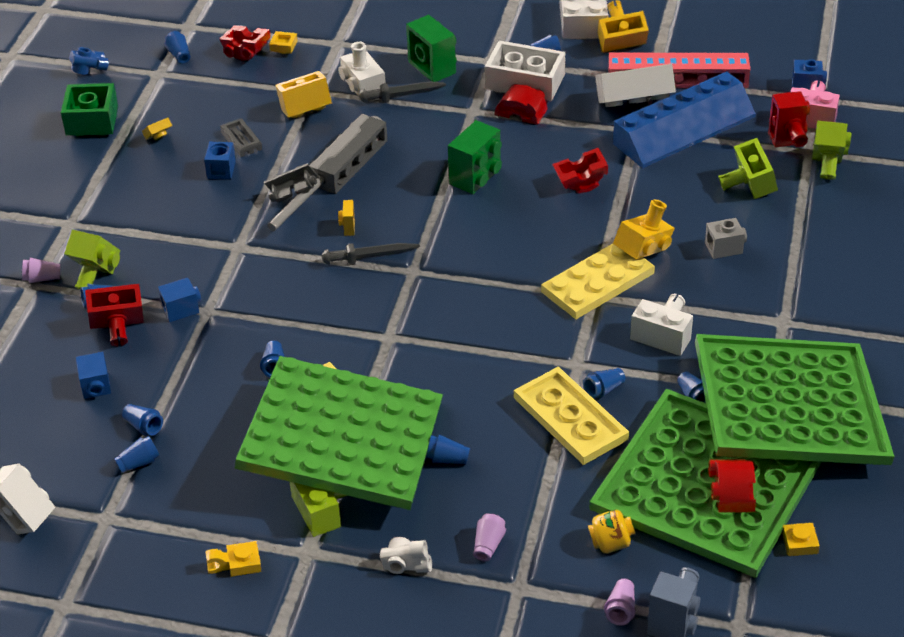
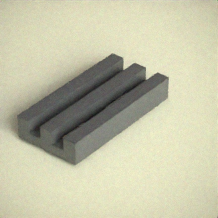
(241, 149)

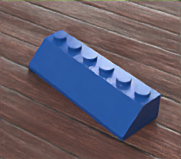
(683, 120)

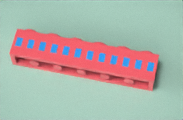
(688, 68)

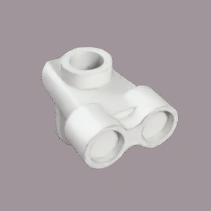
(406, 555)

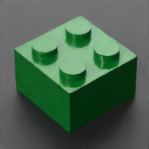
(431, 48)
(89, 109)
(474, 157)

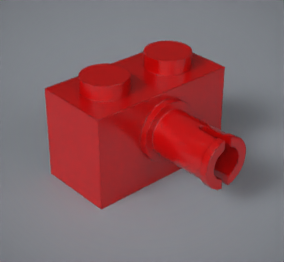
(788, 119)
(114, 309)

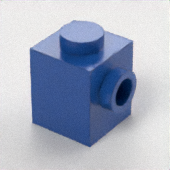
(807, 72)
(179, 299)

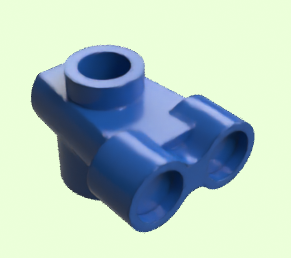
(85, 59)

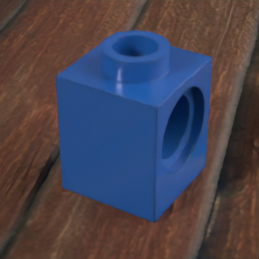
(220, 160)
(93, 375)

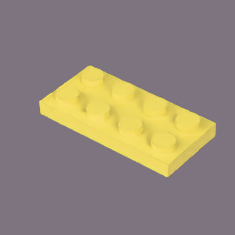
(596, 280)
(571, 415)

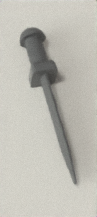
(386, 92)
(352, 253)

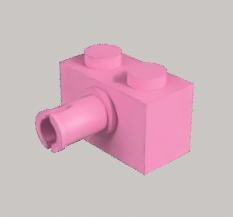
(822, 104)

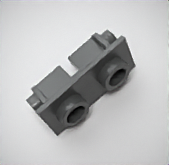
(300, 179)

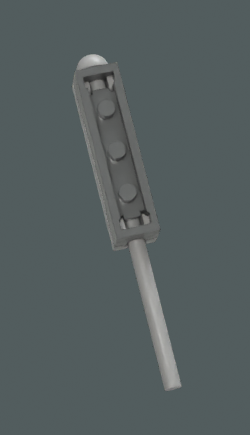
(340, 161)

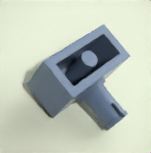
(674, 605)

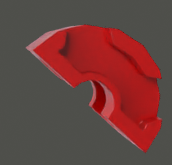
(242, 43)
(522, 101)
(584, 173)
(733, 485)

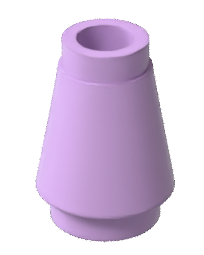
(39, 270)
(488, 536)
(621, 603)

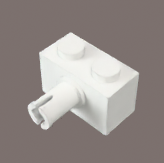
(360, 69)
(662, 325)
(21, 500)

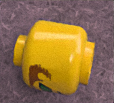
(611, 531)

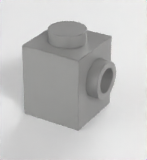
(725, 238)

